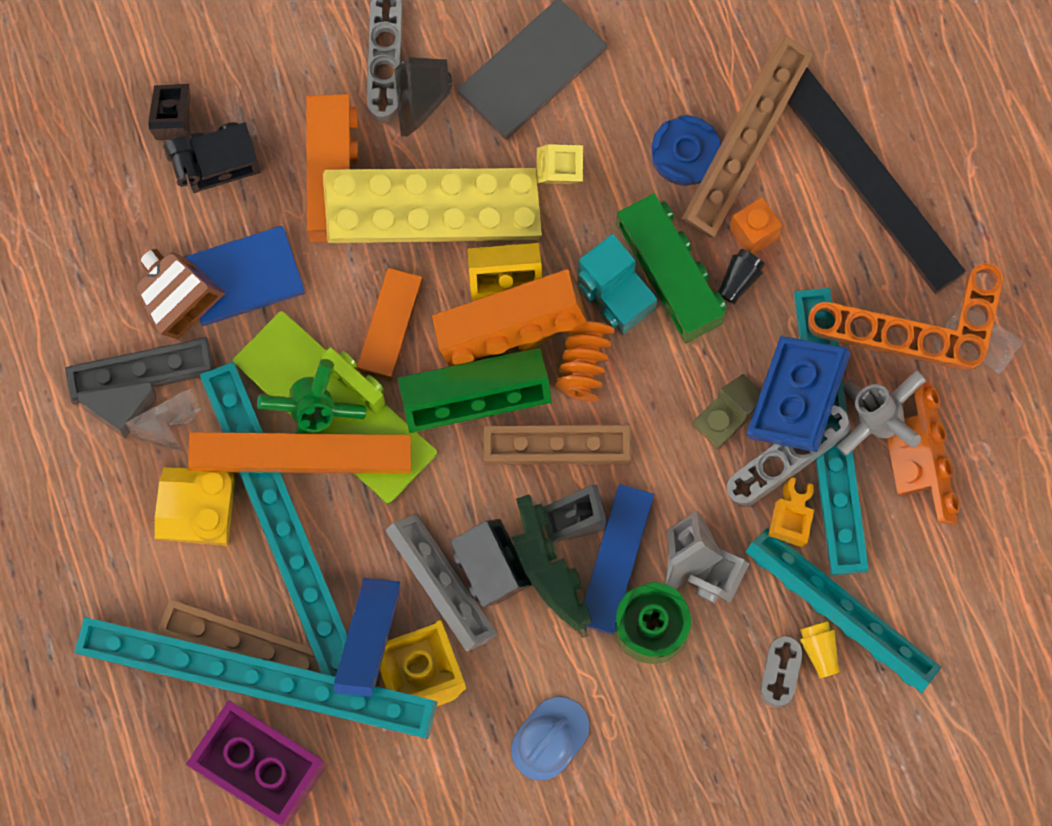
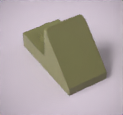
(728, 411)

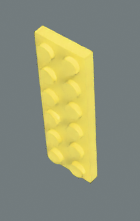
(431, 205)

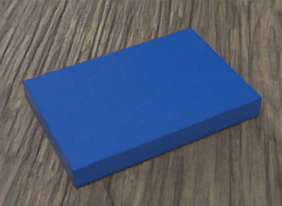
(251, 273)
(798, 393)

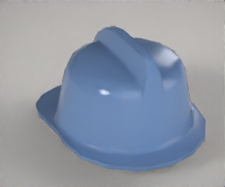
(550, 738)

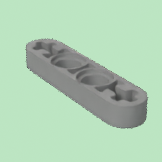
(383, 55)
(792, 463)

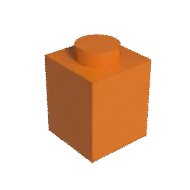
(756, 226)

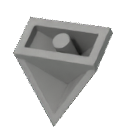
(690, 550)

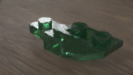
(551, 579)

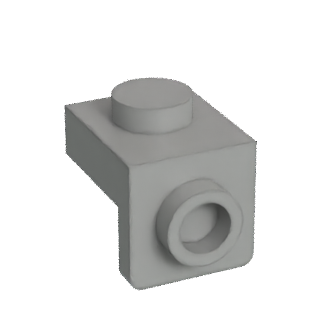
(721, 578)

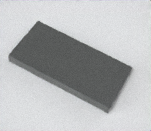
(532, 68)

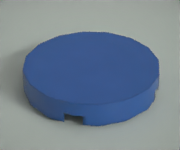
(684, 149)

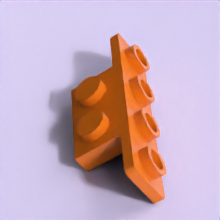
(926, 464)

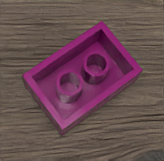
(256, 764)

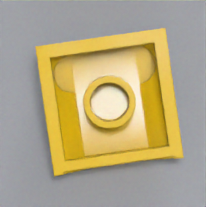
(194, 506)
(423, 665)

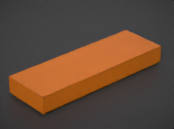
(389, 323)

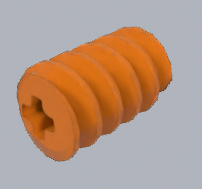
(582, 360)

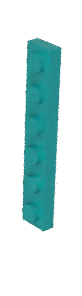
(844, 610)

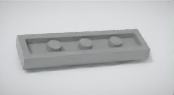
(441, 582)

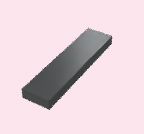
(154, 366)

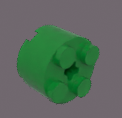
(657, 644)

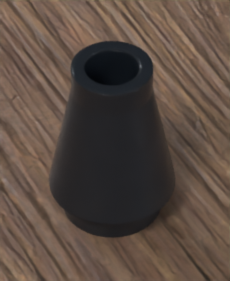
(740, 275)

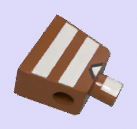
(175, 292)

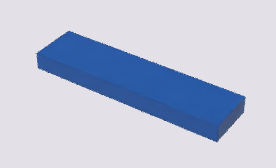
(617, 556)
(367, 637)

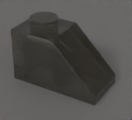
(420, 90)

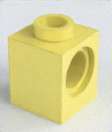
(559, 164)

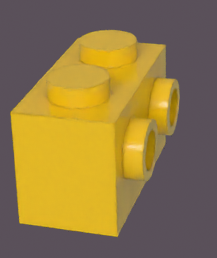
(502, 268)

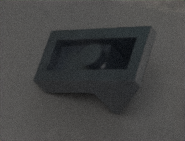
(170, 111)

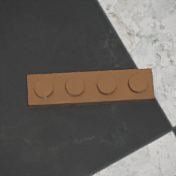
(557, 444)

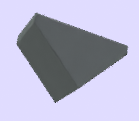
(118, 405)
(576, 515)

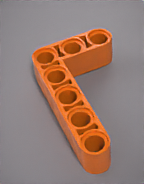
(916, 331)

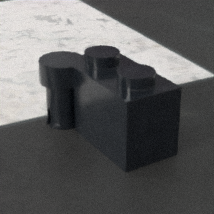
(213, 157)

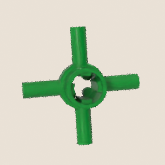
(312, 403)

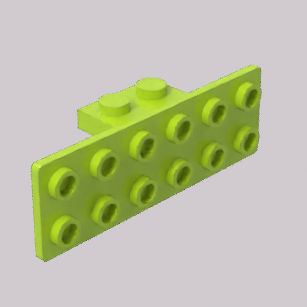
(288, 353)

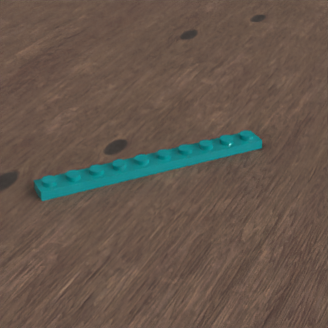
(281, 525)
(253, 677)

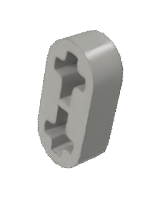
(772, 670)

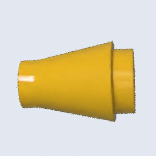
(821, 648)

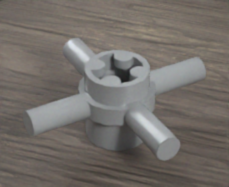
(881, 412)

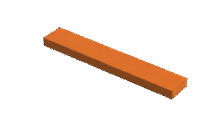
(299, 453)

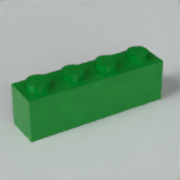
(670, 267)
(475, 390)

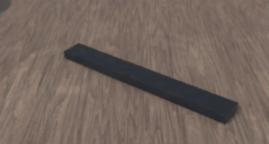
(874, 184)

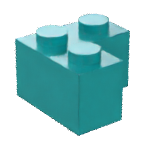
(611, 281)

